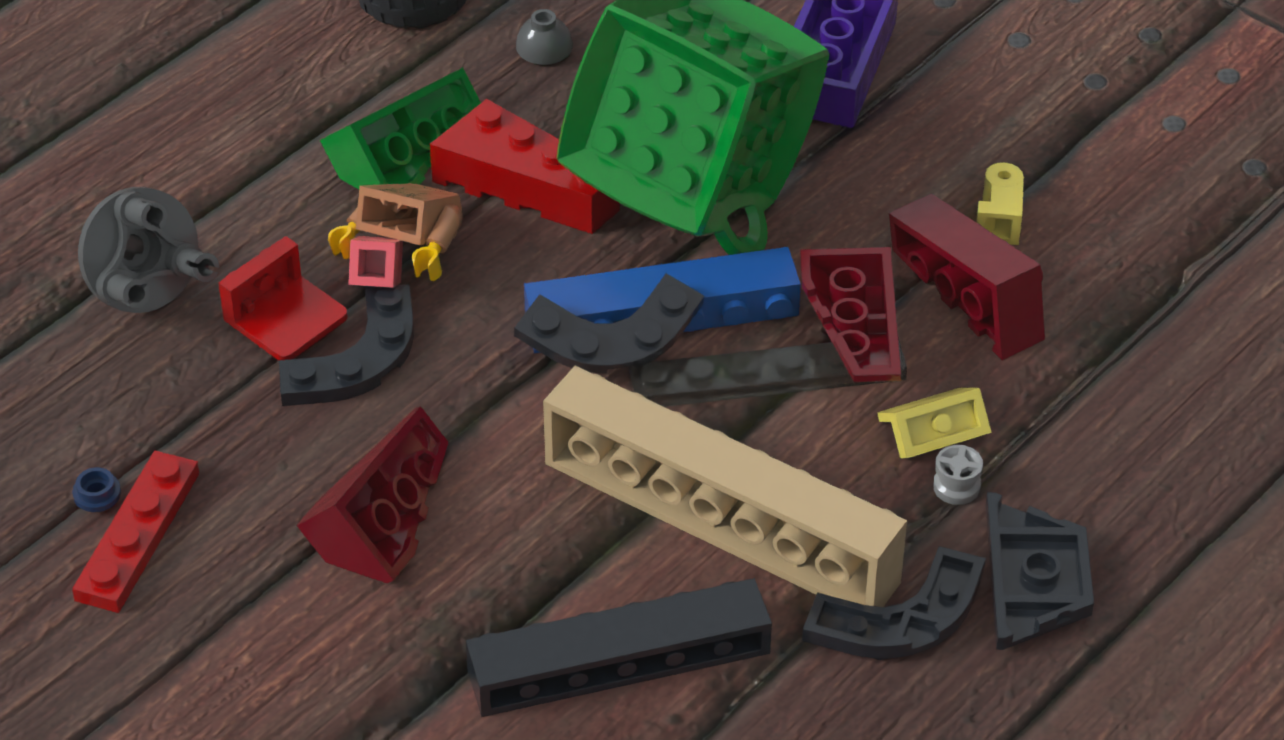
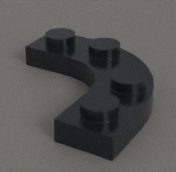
(611, 345)
(362, 366)
(902, 627)

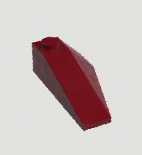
(857, 307)
(376, 507)

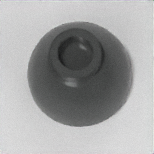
(544, 39)

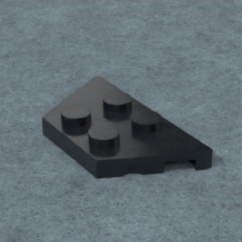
(1036, 572)

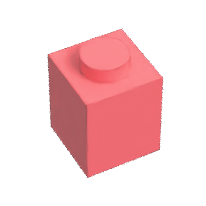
(375, 261)

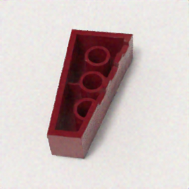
(973, 271)

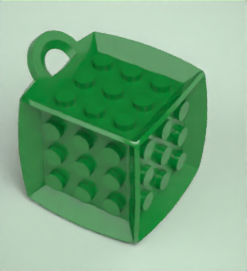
(692, 112)

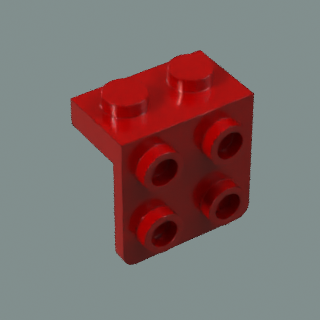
(276, 304)

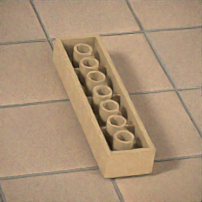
(723, 490)

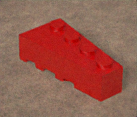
(517, 162)

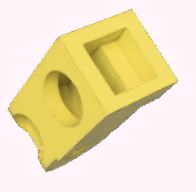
(1002, 202)

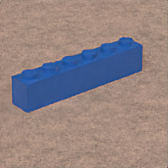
(734, 286)

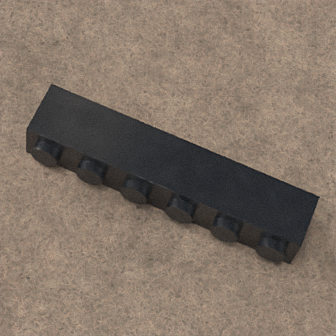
(618, 647)

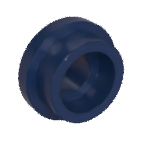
(96, 490)

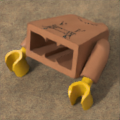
(406, 214)

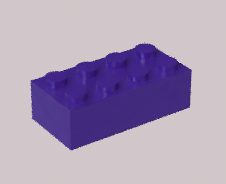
(856, 40)

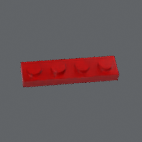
(135, 532)

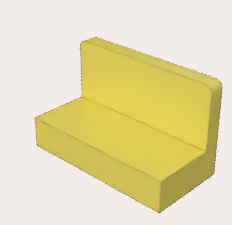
(937, 421)

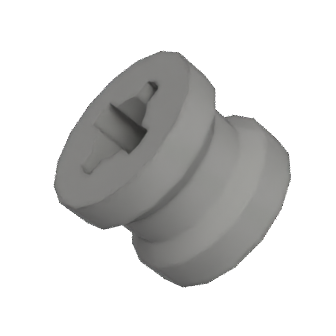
(958, 474)

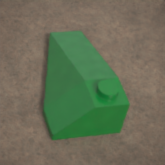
(396, 140)

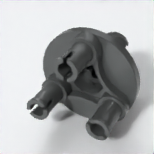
(141, 250)

